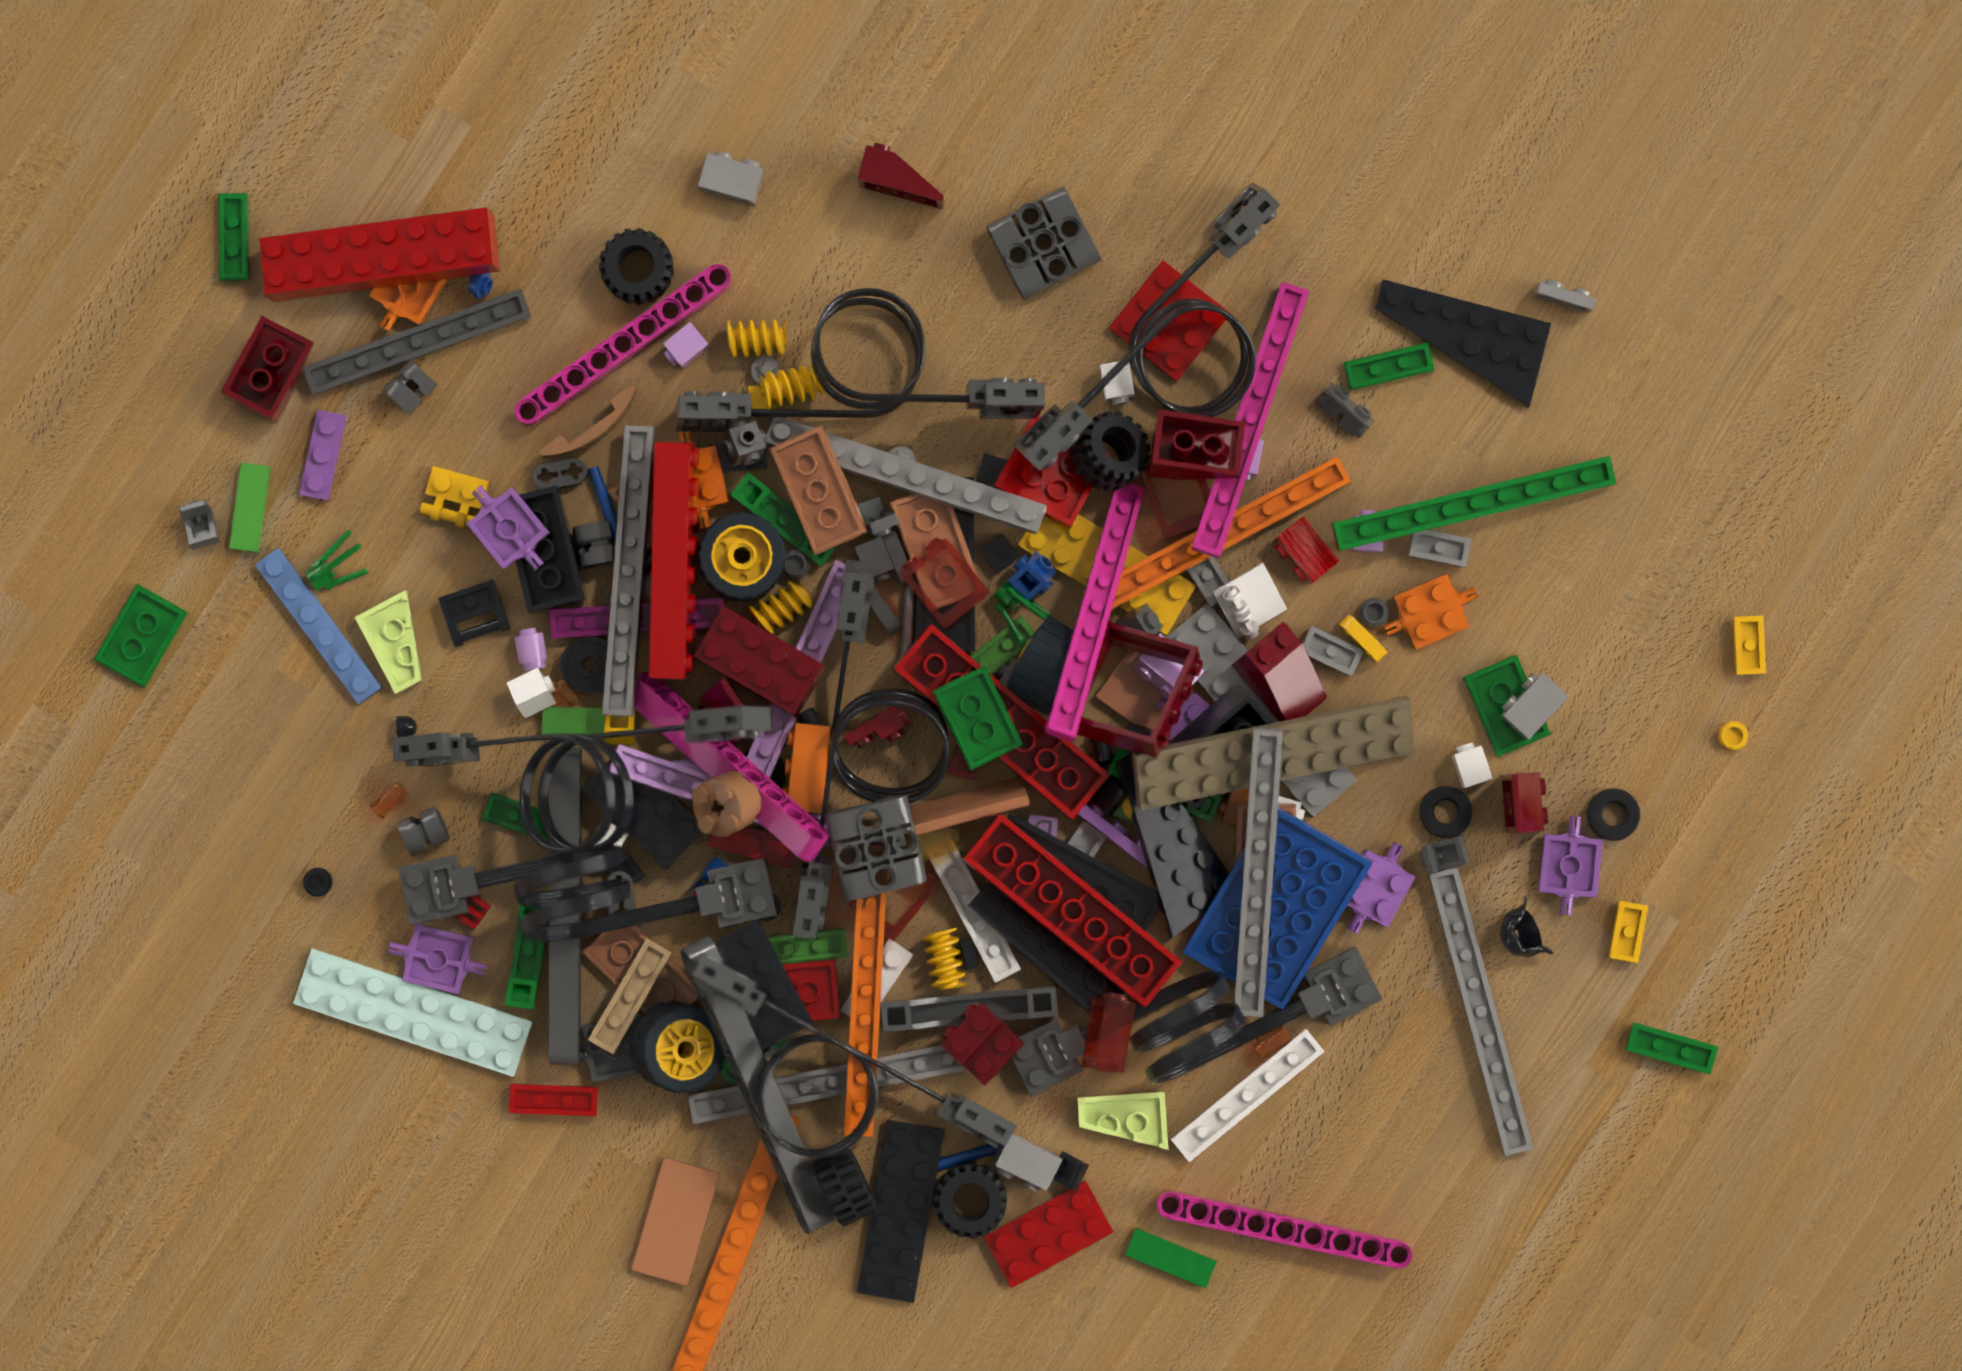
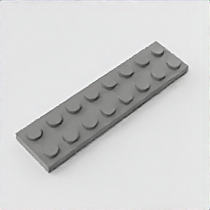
(1218, 651)

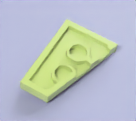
(392, 640)
(1128, 1116)

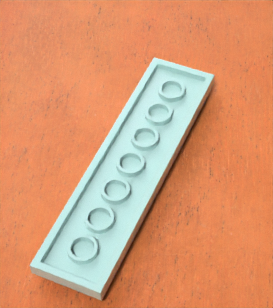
(413, 1012)

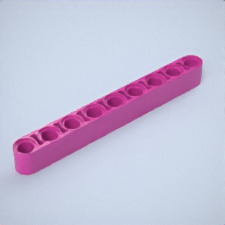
(638, 343)
(778, 810)
(1295, 1238)

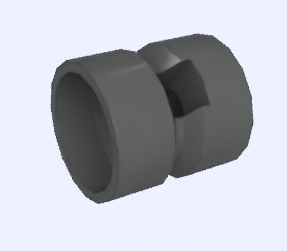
(403, 394)
(594, 544)
(422, 831)

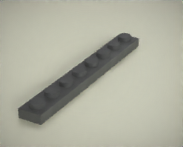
(416, 342)

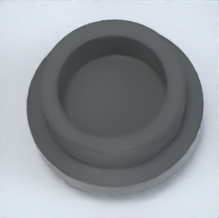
(796, 564)
(1374, 612)

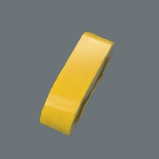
(1362, 638)

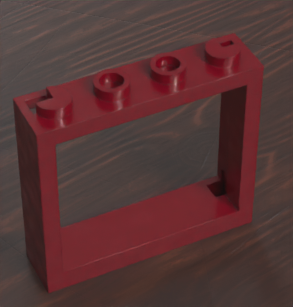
(1160, 648)

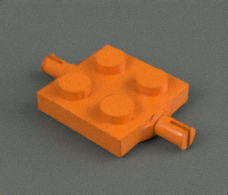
(407, 301)
(711, 481)
(1430, 611)

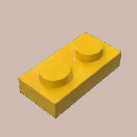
(1749, 645)
(1628, 931)

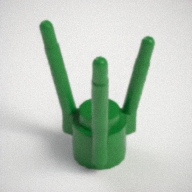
(322, 572)
(1011, 598)

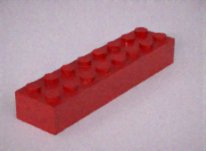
(379, 254)
(672, 559)
(1044, 761)
(1071, 910)

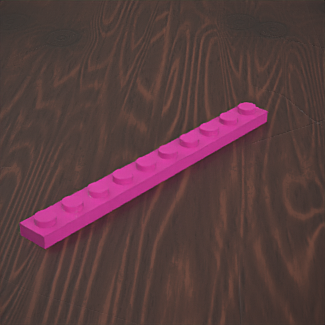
(1254, 412)
(1094, 612)

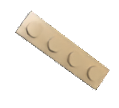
(630, 996)

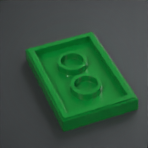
(141, 635)
(1489, 691)
(977, 717)

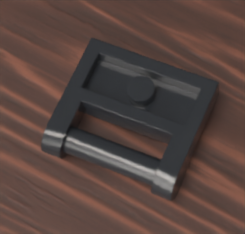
(472, 603)

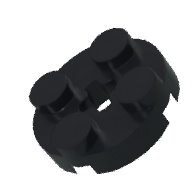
(572, 666)

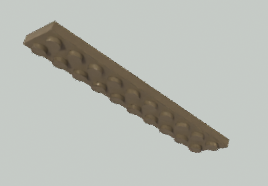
(1308, 747)

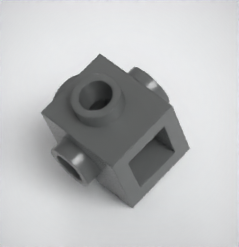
(740, 450)

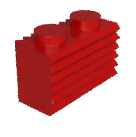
(1305, 551)

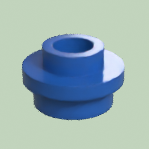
(480, 285)

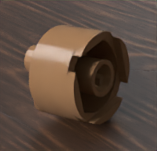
(726, 804)

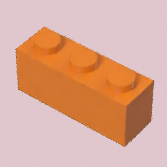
(808, 765)

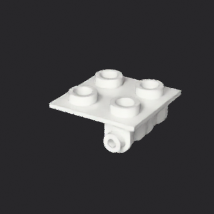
(1250, 601)

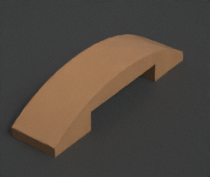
(621, 403)

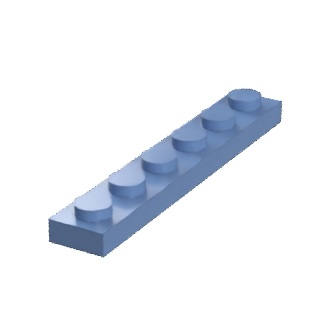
(318, 626)

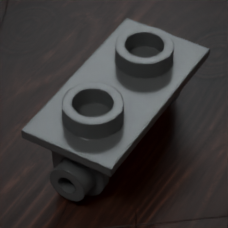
(1339, 401)

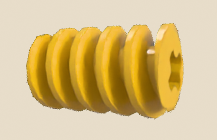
(757, 338)
(789, 385)
(781, 607)
(944, 959)

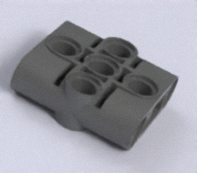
(1060, 212)
(903, 871)

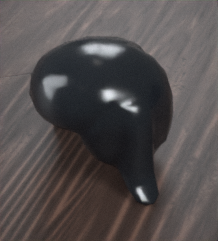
(1529, 940)

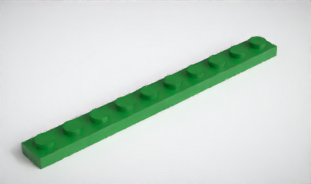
(1473, 503)

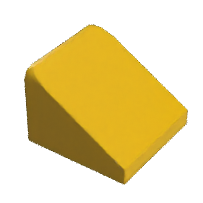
(619, 723)

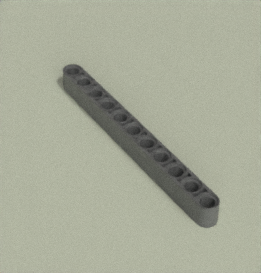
(566, 954)
(747, 1065)

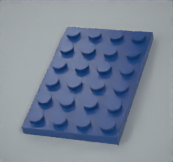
(1309, 893)

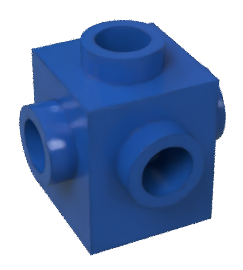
(1032, 575)

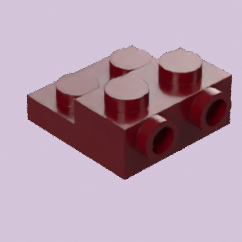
(887, 726)
(982, 1042)

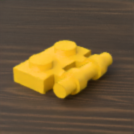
(455, 488)

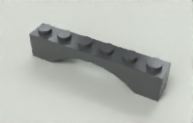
(948, 1009)

